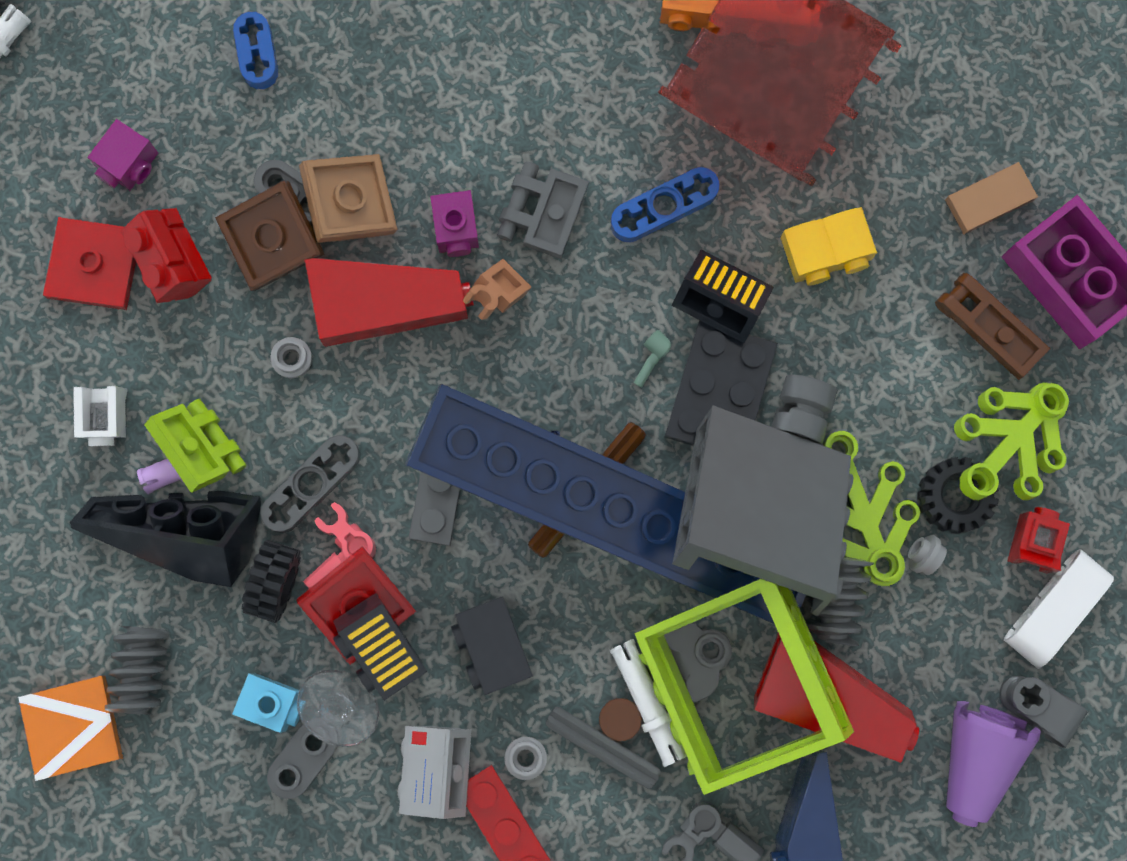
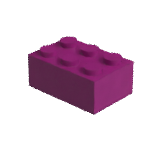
(1074, 271)

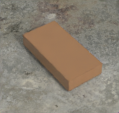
(991, 198)

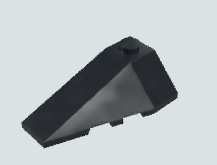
(194, 539)

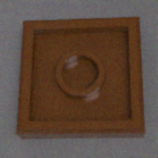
(269, 235)

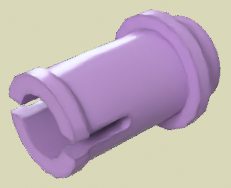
(157, 475)

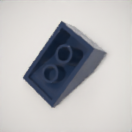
(809, 819)

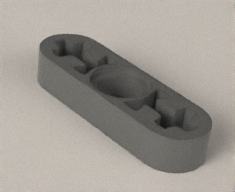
(295, 513)

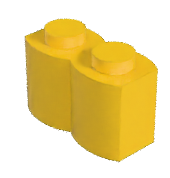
(829, 246)

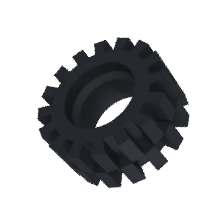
(935, 507)
(271, 581)

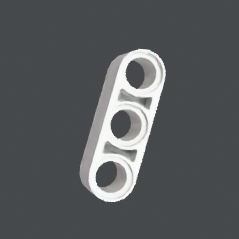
(1060, 610)

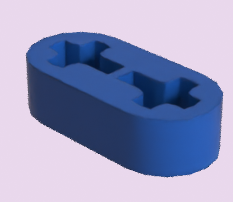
(264, 49)

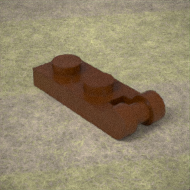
(993, 326)

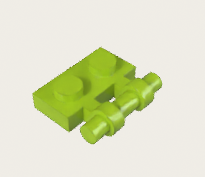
(186, 444)

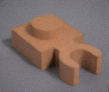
(497, 288)

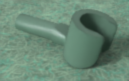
(659, 346)

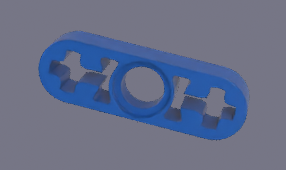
(695, 201)

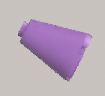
(984, 760)

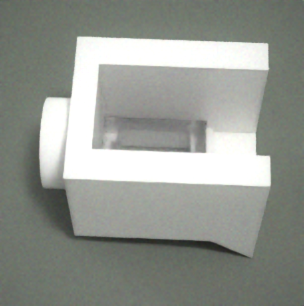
(100, 414)

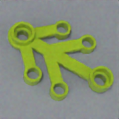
(1018, 438)
(867, 516)

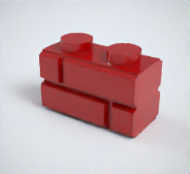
(166, 255)

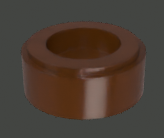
(620, 719)

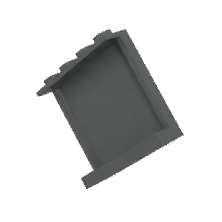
(766, 505)

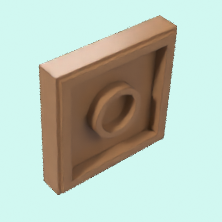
(348, 198)

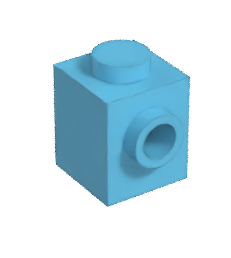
(267, 703)

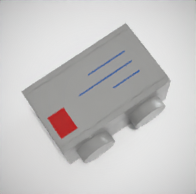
(434, 771)

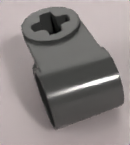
(1046, 708)

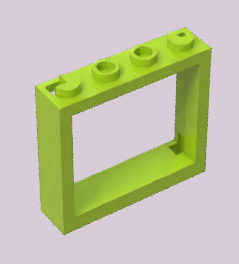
(686, 723)

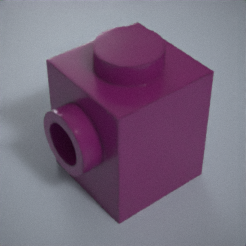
(122, 156)
(454, 223)

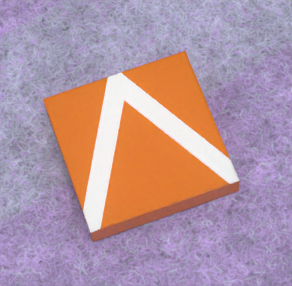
(70, 728)

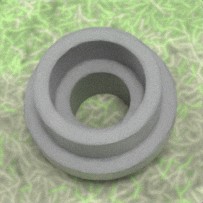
(288, 345)
(926, 555)
(525, 772)

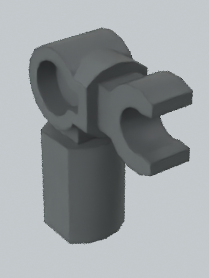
(704, 822)

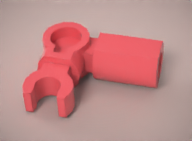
(348, 539)

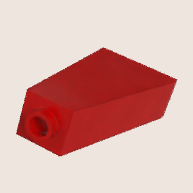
(381, 299)
(877, 718)

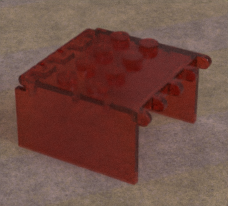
(780, 74)

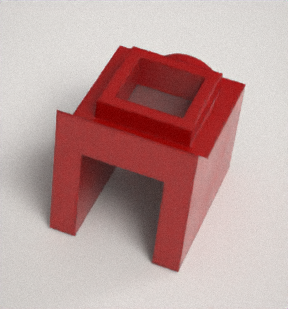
(1039, 540)

